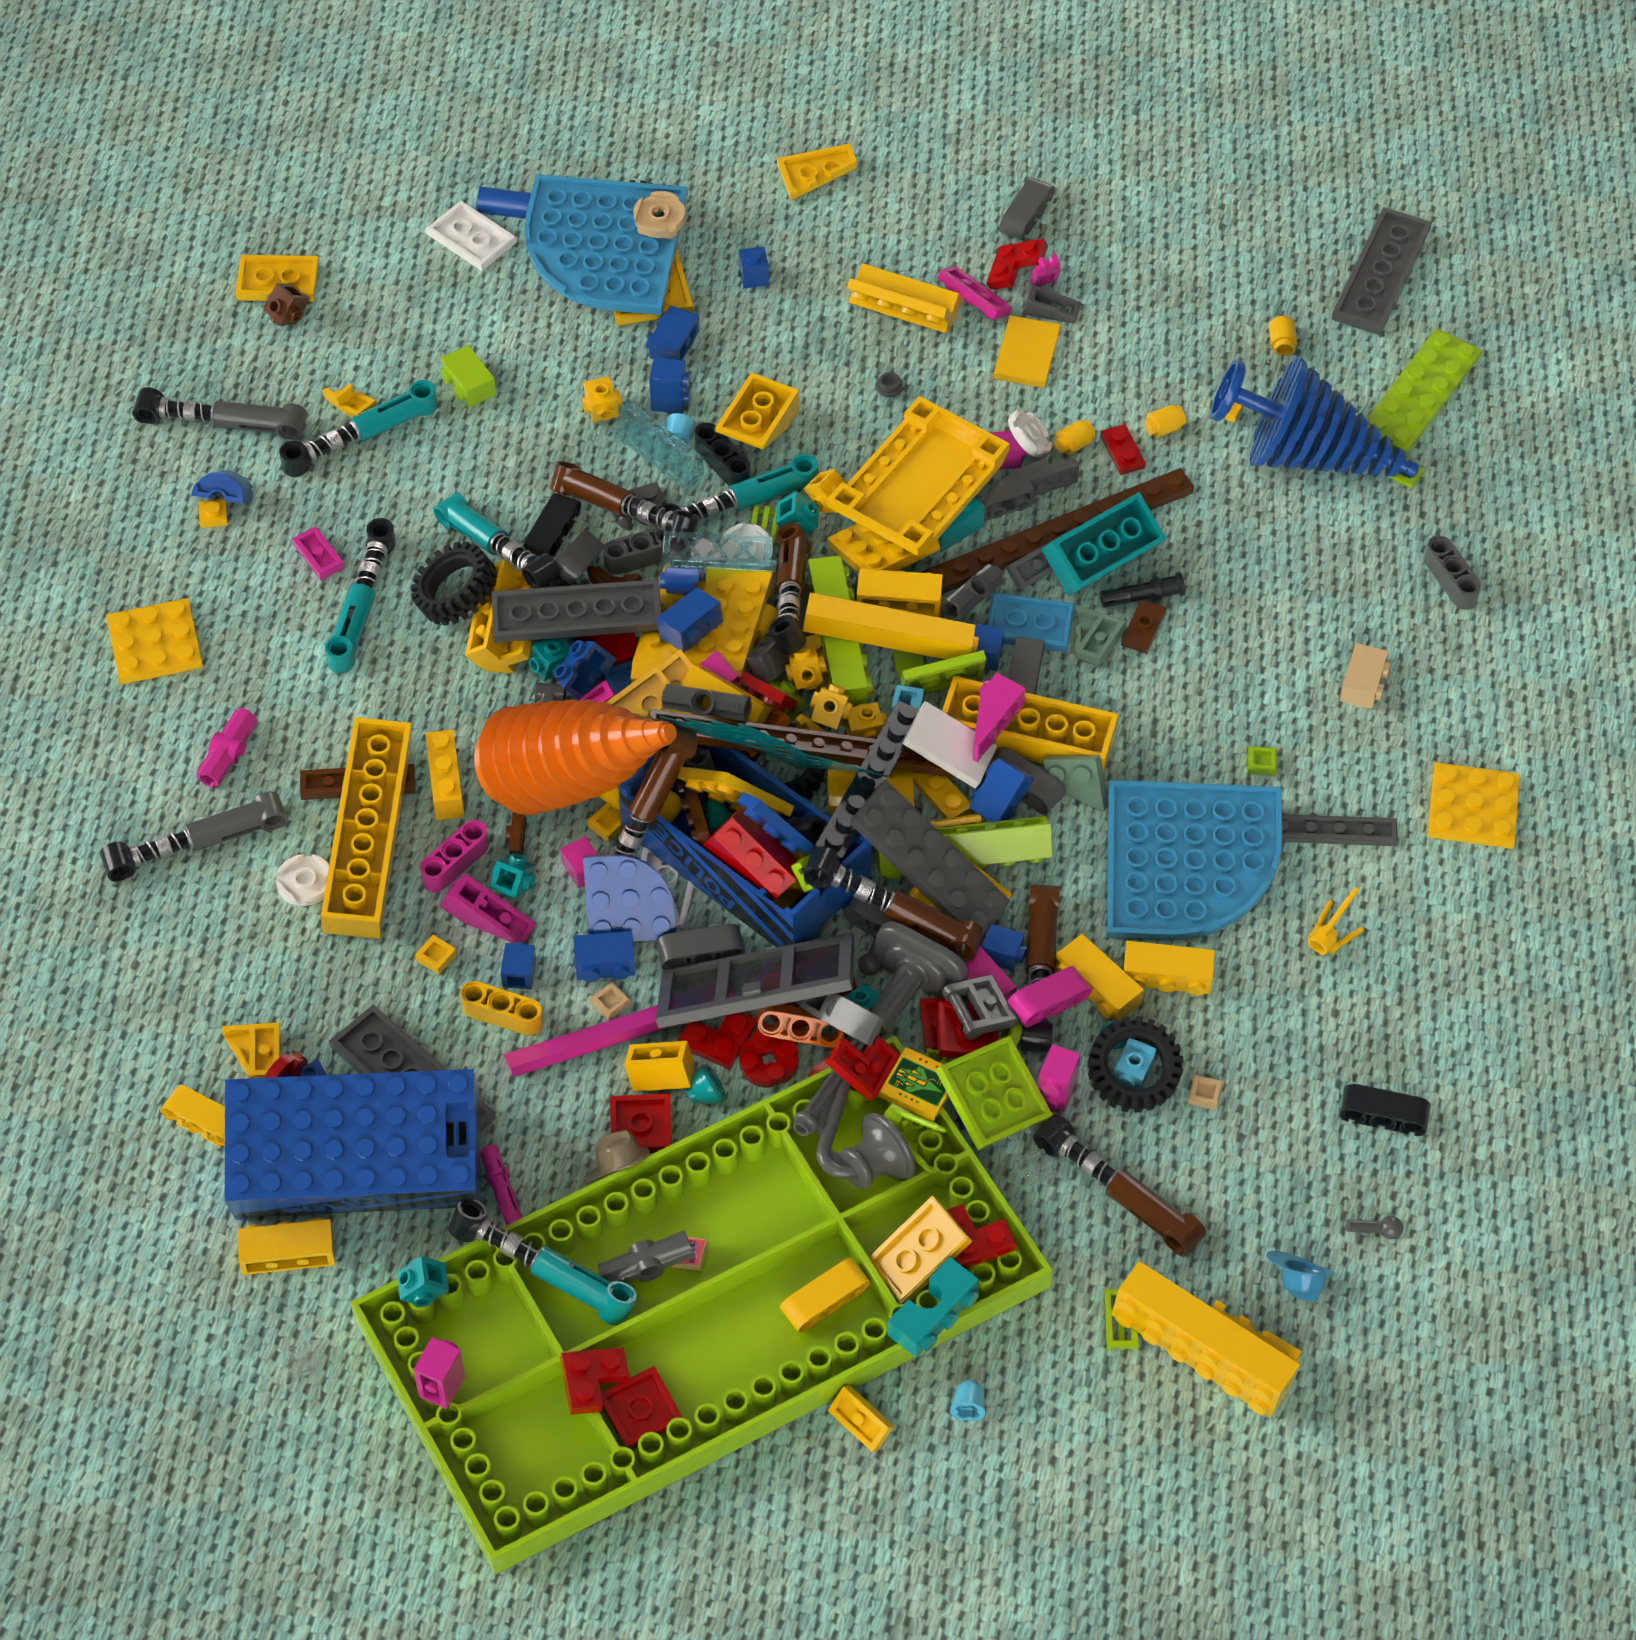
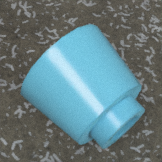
(681, 426)
(968, 1401)

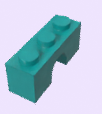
(919, 1327)

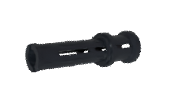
(1155, 589)

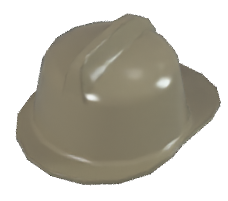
(616, 1153)

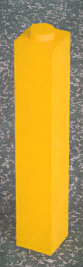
(888, 627)

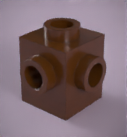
(286, 304)

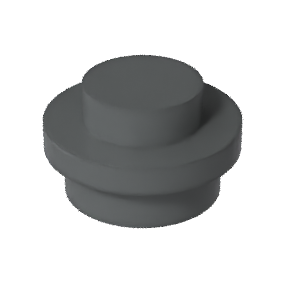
(889, 384)

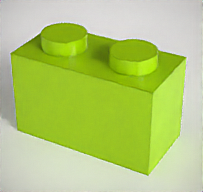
(468, 376)

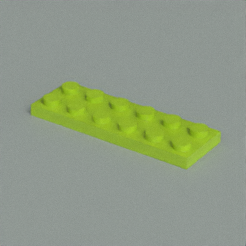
(1423, 388)

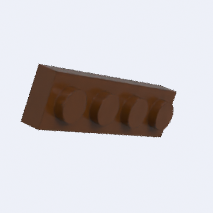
(329, 783)
(694, 814)

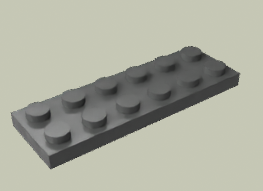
(1381, 271)
(576, 610)
(928, 858)
(380, 1046)

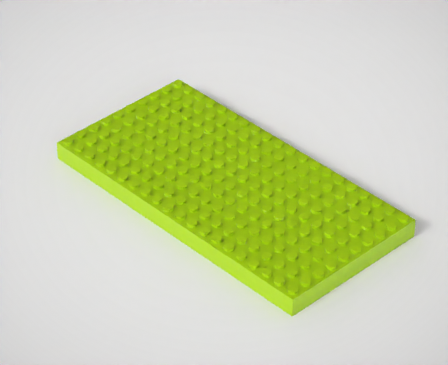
(716, 1335)

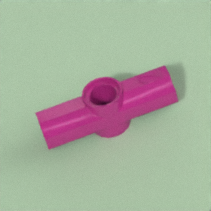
(226, 747)

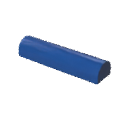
(503, 202)

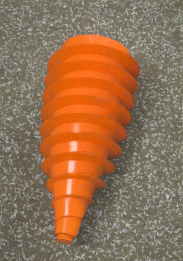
(563, 752)

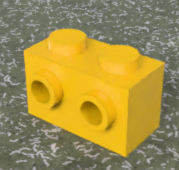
(659, 1066)

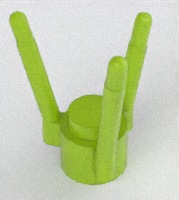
(904, 1120)

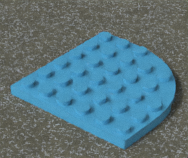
(590, 247)
(1188, 856)

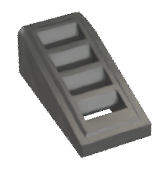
(1036, 306)

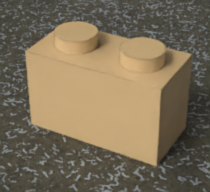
(1364, 676)

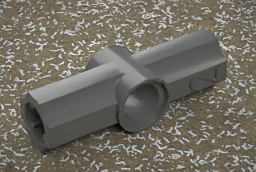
(972, 592)
(722, 704)
(647, 1259)

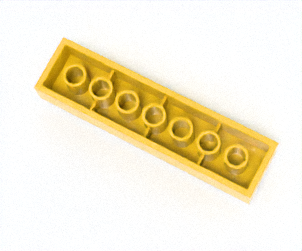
(366, 828)

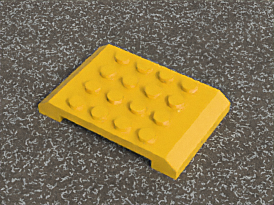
(920, 477)
(742, 600)

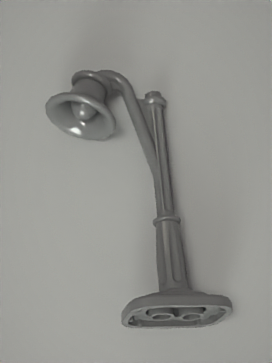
(883, 1148)

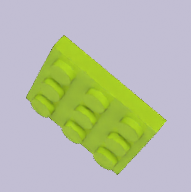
(993, 1092)

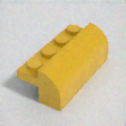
(904, 298)
(480, 646)

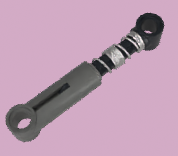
(285, 421)
(263, 813)

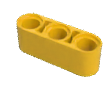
(493, 998)
(196, 1114)
(825, 1295)

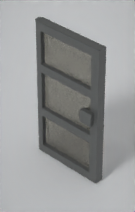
(756, 980)

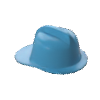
(1300, 1276)

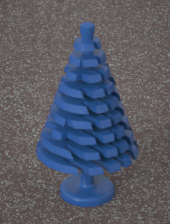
(1309, 425)

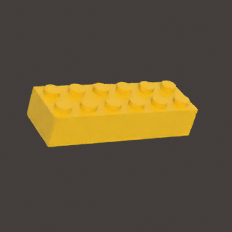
(1041, 725)
(1204, 1339)

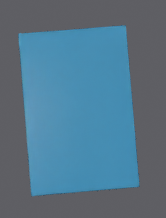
(1032, 619)

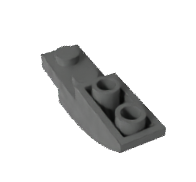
(1020, 487)
(845, 1016)

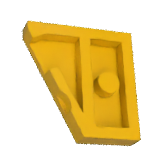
(254, 1046)

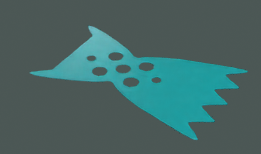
(742, 734)

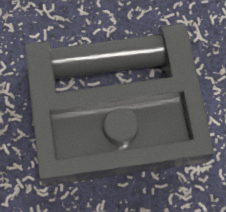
(986, 1000)

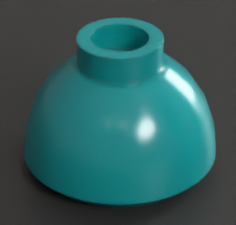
(715, 814)
(706, 1086)

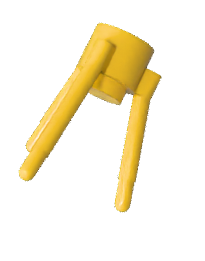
(1325, 938)

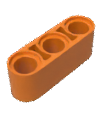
(783, 1027)

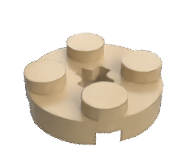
(663, 226)

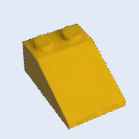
(760, 411)

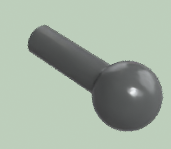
(868, 963)
(1389, 1227)

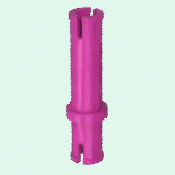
(498, 1178)

